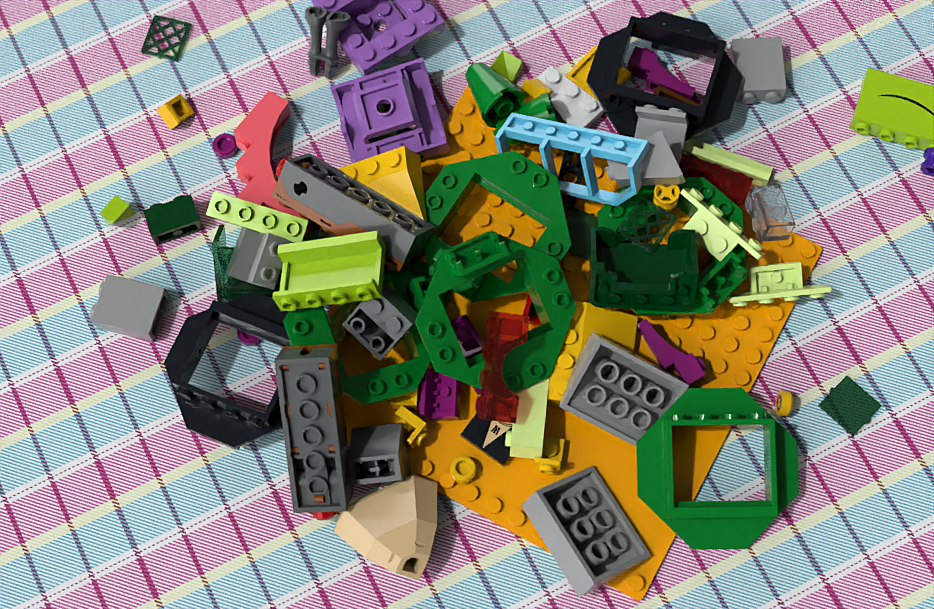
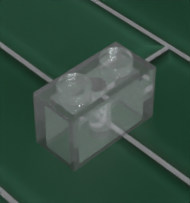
(770, 213)

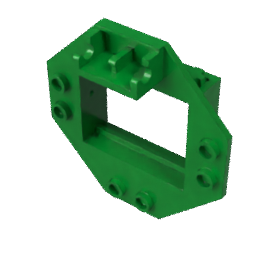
(517, 183)
(719, 277)
(547, 289)
(312, 327)
(716, 523)

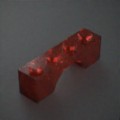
(730, 183)
(504, 334)

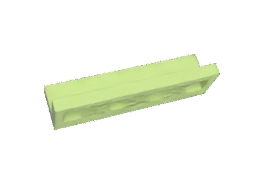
(729, 160)

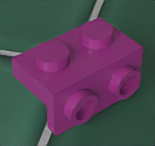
(439, 396)

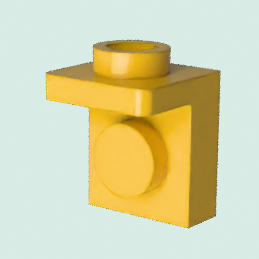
(413, 423)
(551, 456)

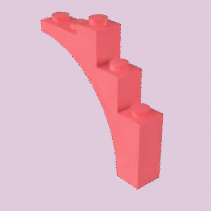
(257, 138)

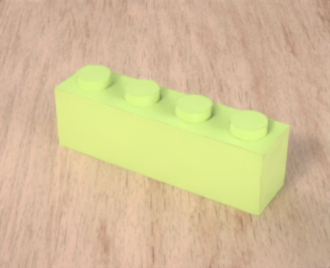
(528, 431)

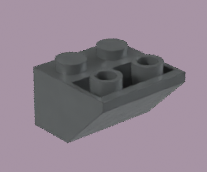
(381, 322)
(378, 454)

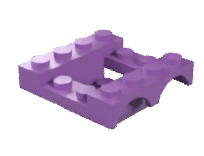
(369, 47)
(411, 102)

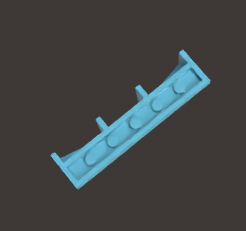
(578, 140)

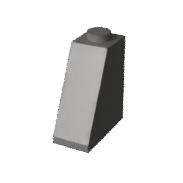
(656, 168)

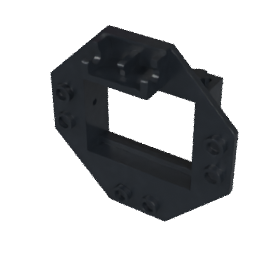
(672, 35)
(209, 413)

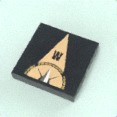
(489, 438)

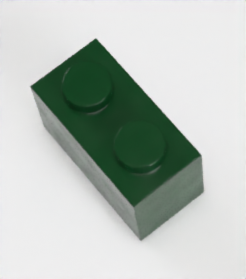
(173, 219)

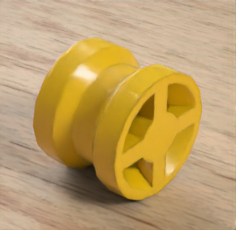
(666, 191)

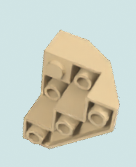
(394, 525)

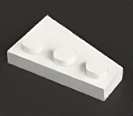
(570, 101)

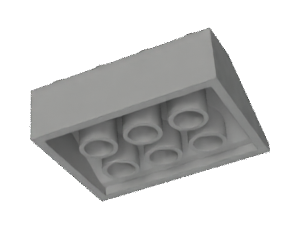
(619, 389)
(585, 530)

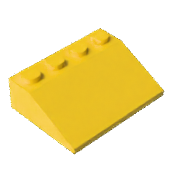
(394, 176)
(609, 323)

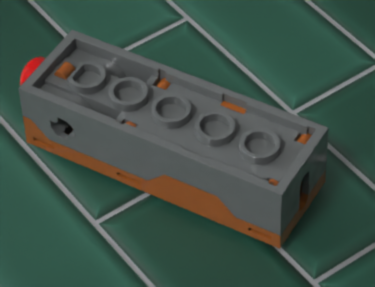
(350, 208)
(314, 429)

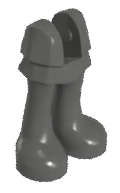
(335, 23)

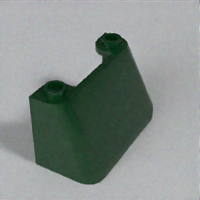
(635, 279)

